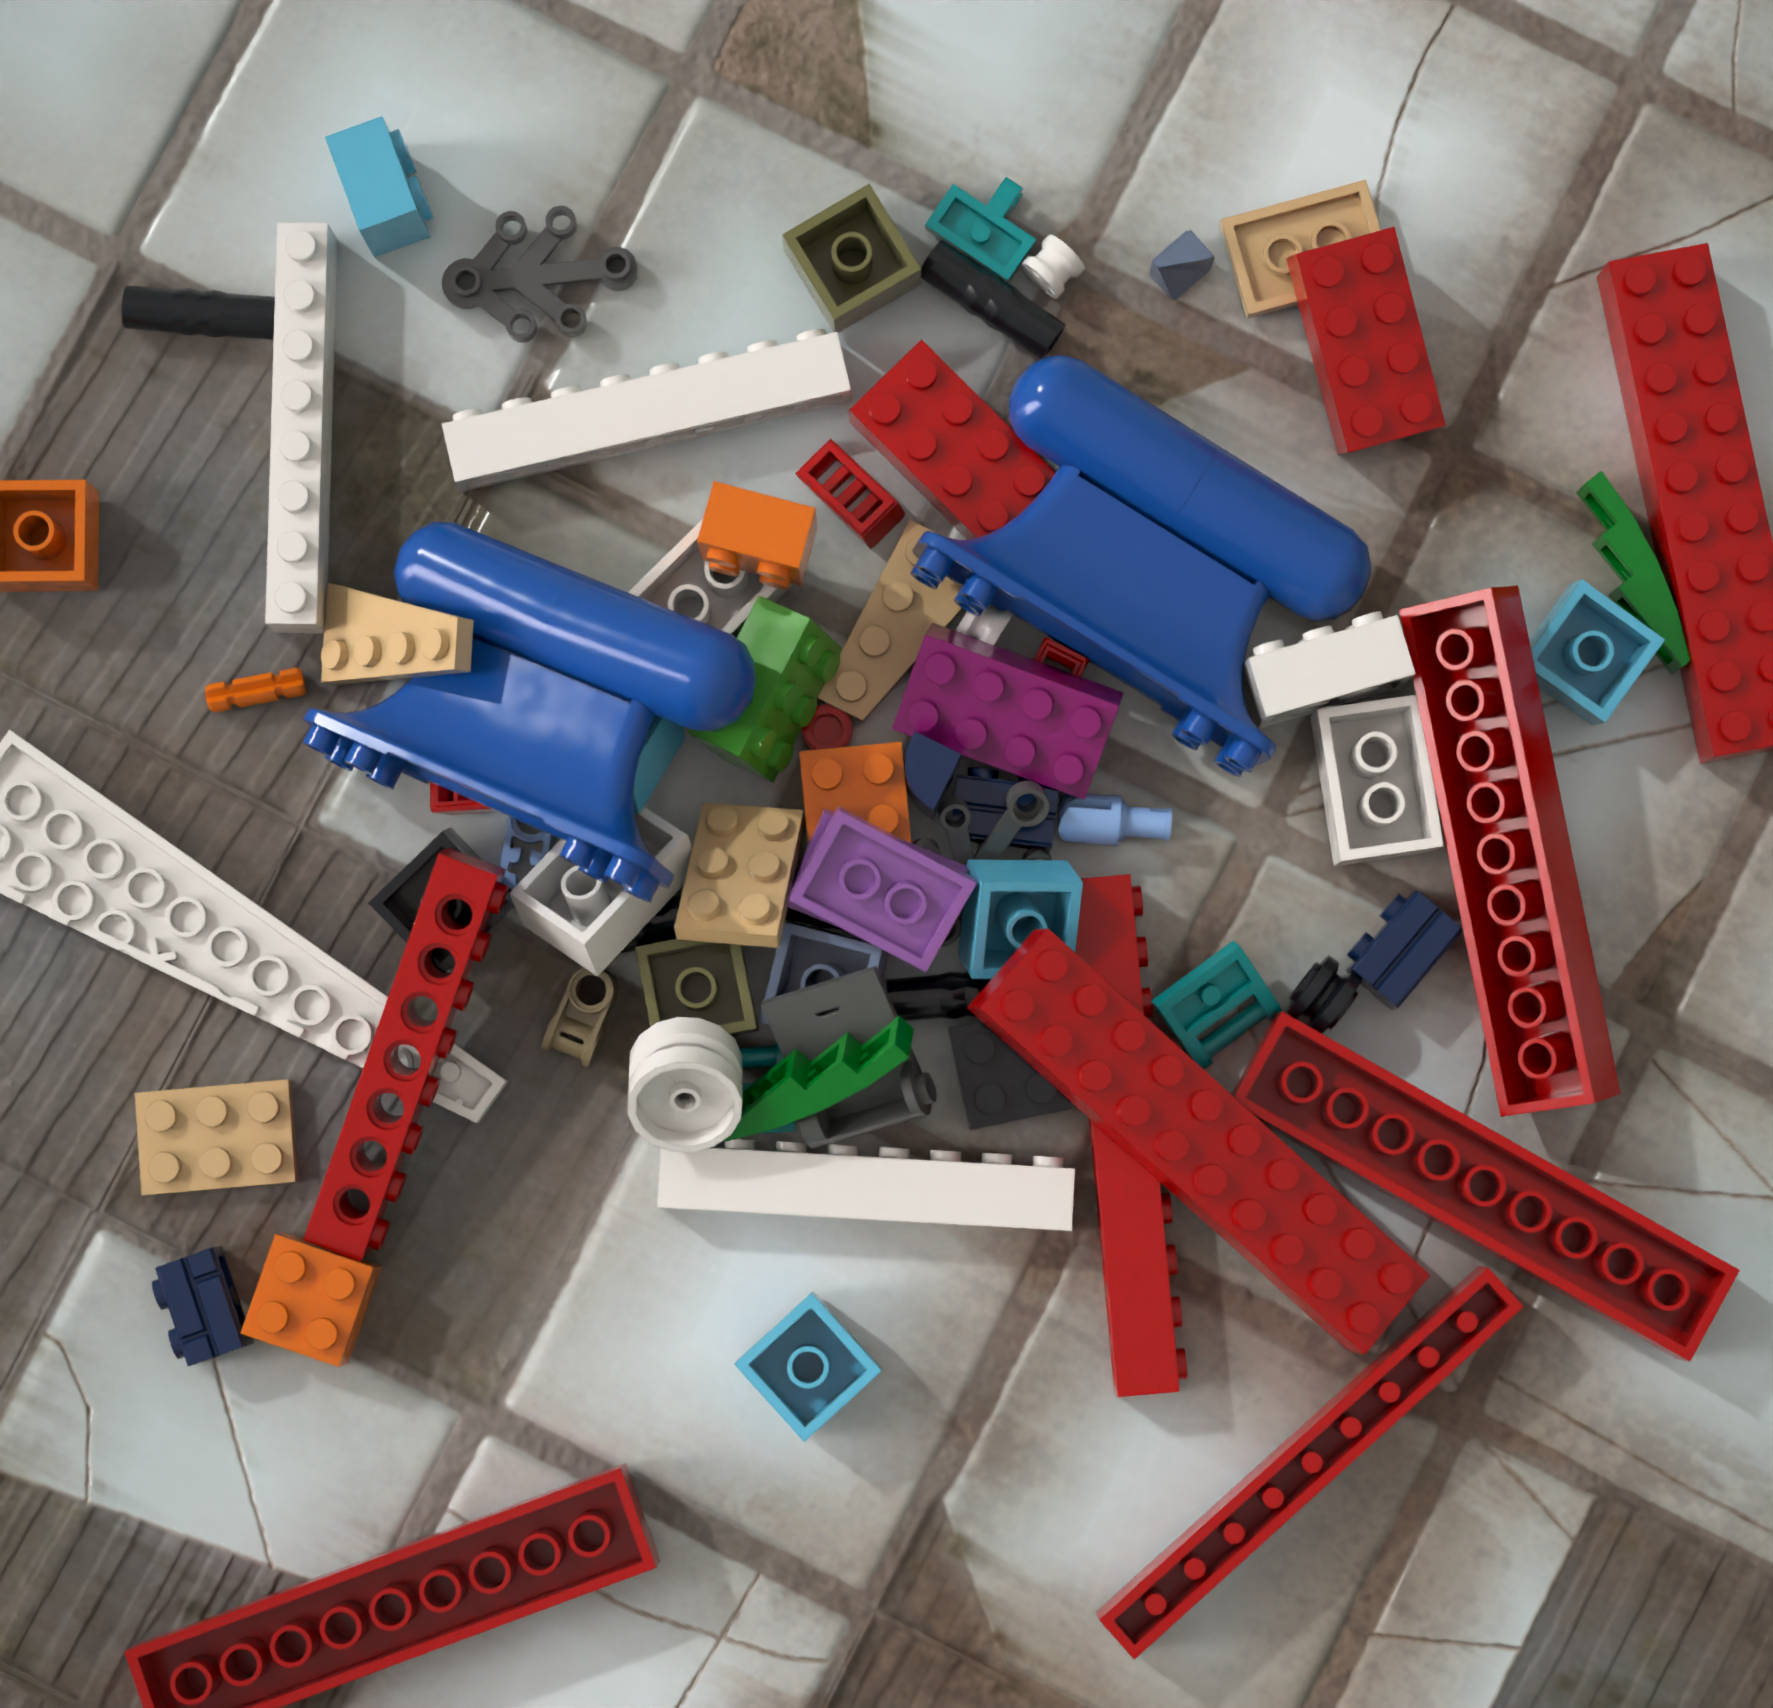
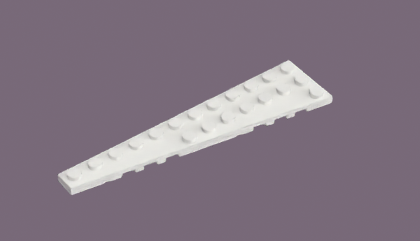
(137, 892)

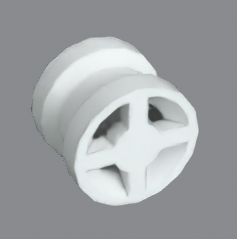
(1053, 266)
(987, 626)

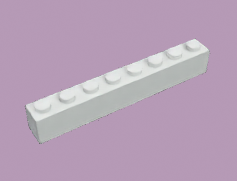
(646, 410)
(301, 427)
(869, 1187)

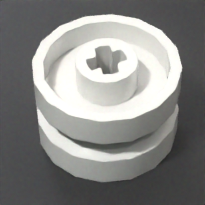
(685, 1084)

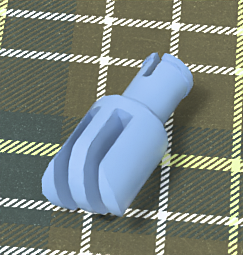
(1109, 820)

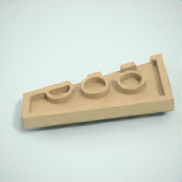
(889, 632)
(389, 639)

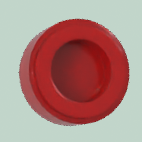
(828, 729)

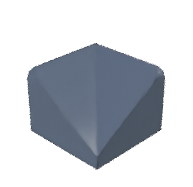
(1181, 265)

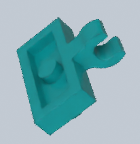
(982, 230)

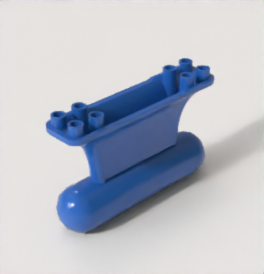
(1151, 553)
(552, 697)

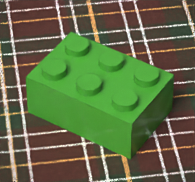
(791, 668)

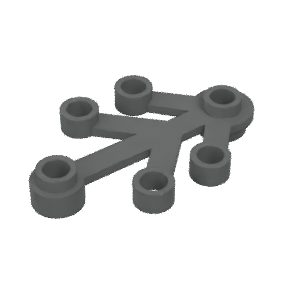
(530, 276)
(998, 838)

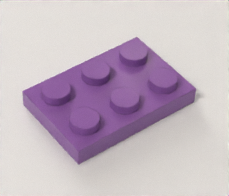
(882, 889)

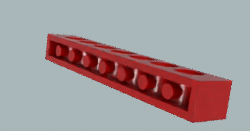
(334, 1220)

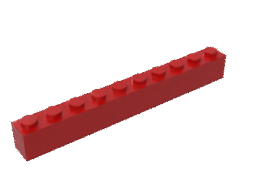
(1127, 1195)
(1308, 1460)

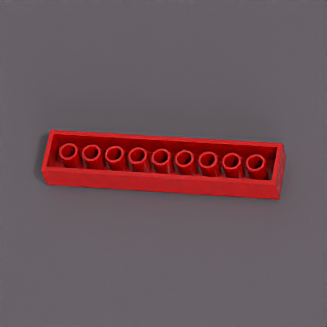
(1698, 488)
(1509, 852)
(1198, 1141)
(1484, 1187)
(402, 1601)

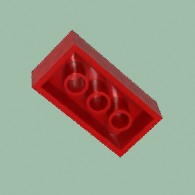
(1365, 341)
(950, 444)

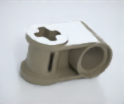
(581, 1019)

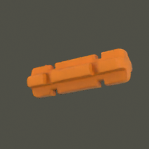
(255, 689)

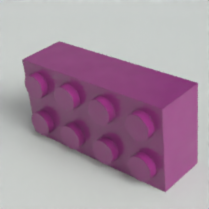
(1008, 710)

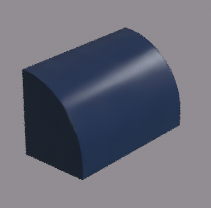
(929, 772)

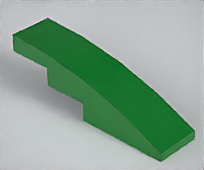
(1630, 556)
(804, 1087)

